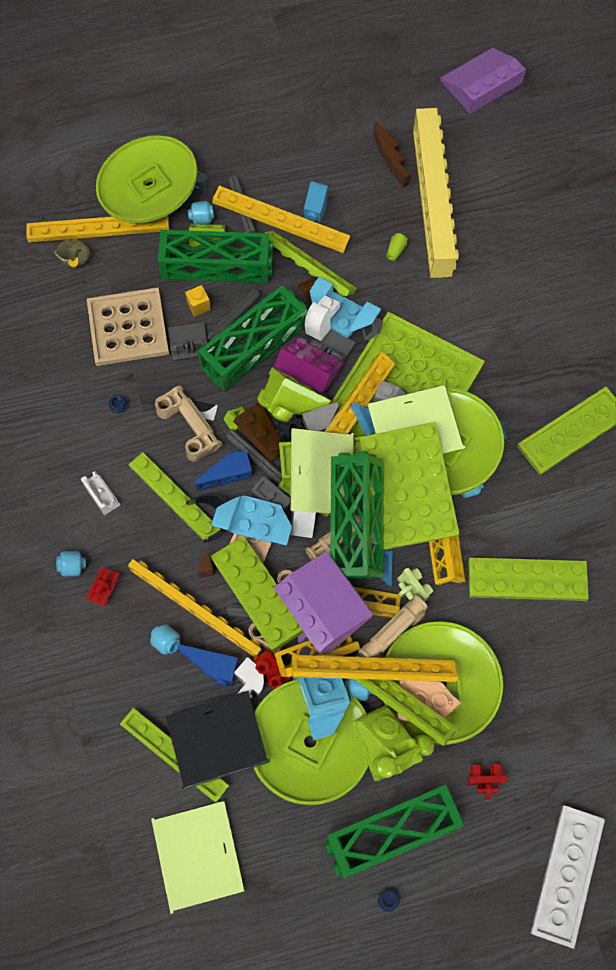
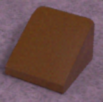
(305, 288)
(206, 567)

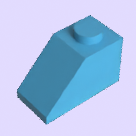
(316, 202)

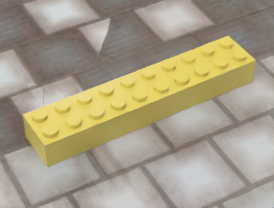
(434, 193)

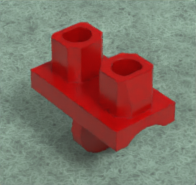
(102, 586)
(267, 665)
(496, 777)

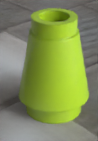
(397, 245)

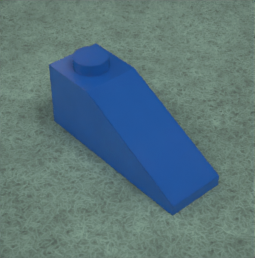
(228, 470)
(214, 665)

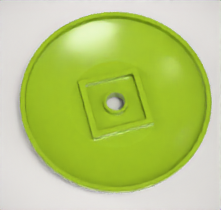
(148, 159)
(482, 439)
(478, 670)
(302, 772)

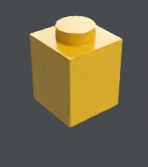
(198, 301)

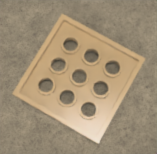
(123, 352)

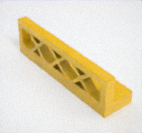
(451, 557)
(379, 608)
(340, 650)

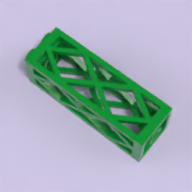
(197, 257)
(215, 350)
(371, 517)
(445, 809)

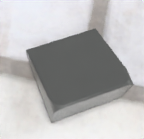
(372, 330)

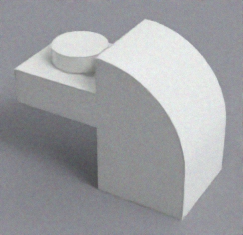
(318, 317)
(250, 677)

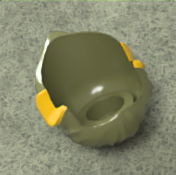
(72, 253)

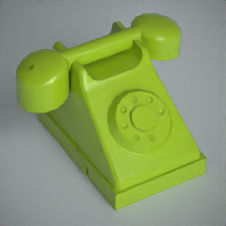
(289, 396)
(388, 744)

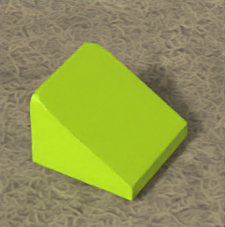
(230, 416)

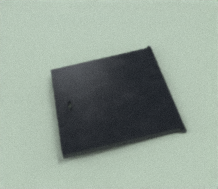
(216, 742)

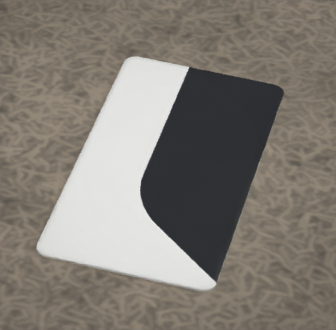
(207, 410)

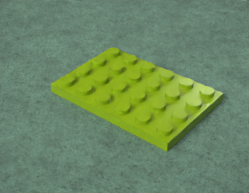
(414, 486)

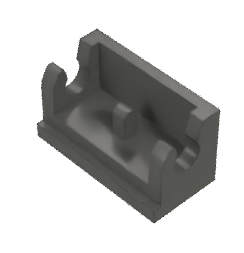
(269, 492)

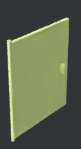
(424, 408)
(312, 468)
(197, 856)

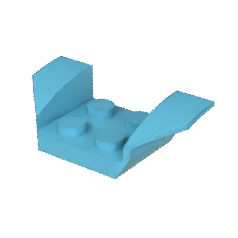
(349, 315)
(254, 519)
(325, 702)

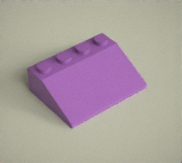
(484, 79)
(323, 602)

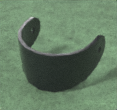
(214, 501)

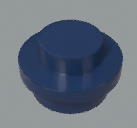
(118, 404)
(388, 900)

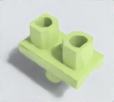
(411, 586)

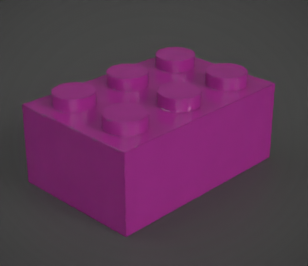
(309, 364)

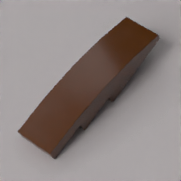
(389, 151)

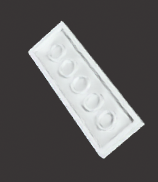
(567, 877)

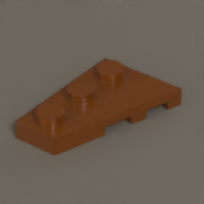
(259, 430)

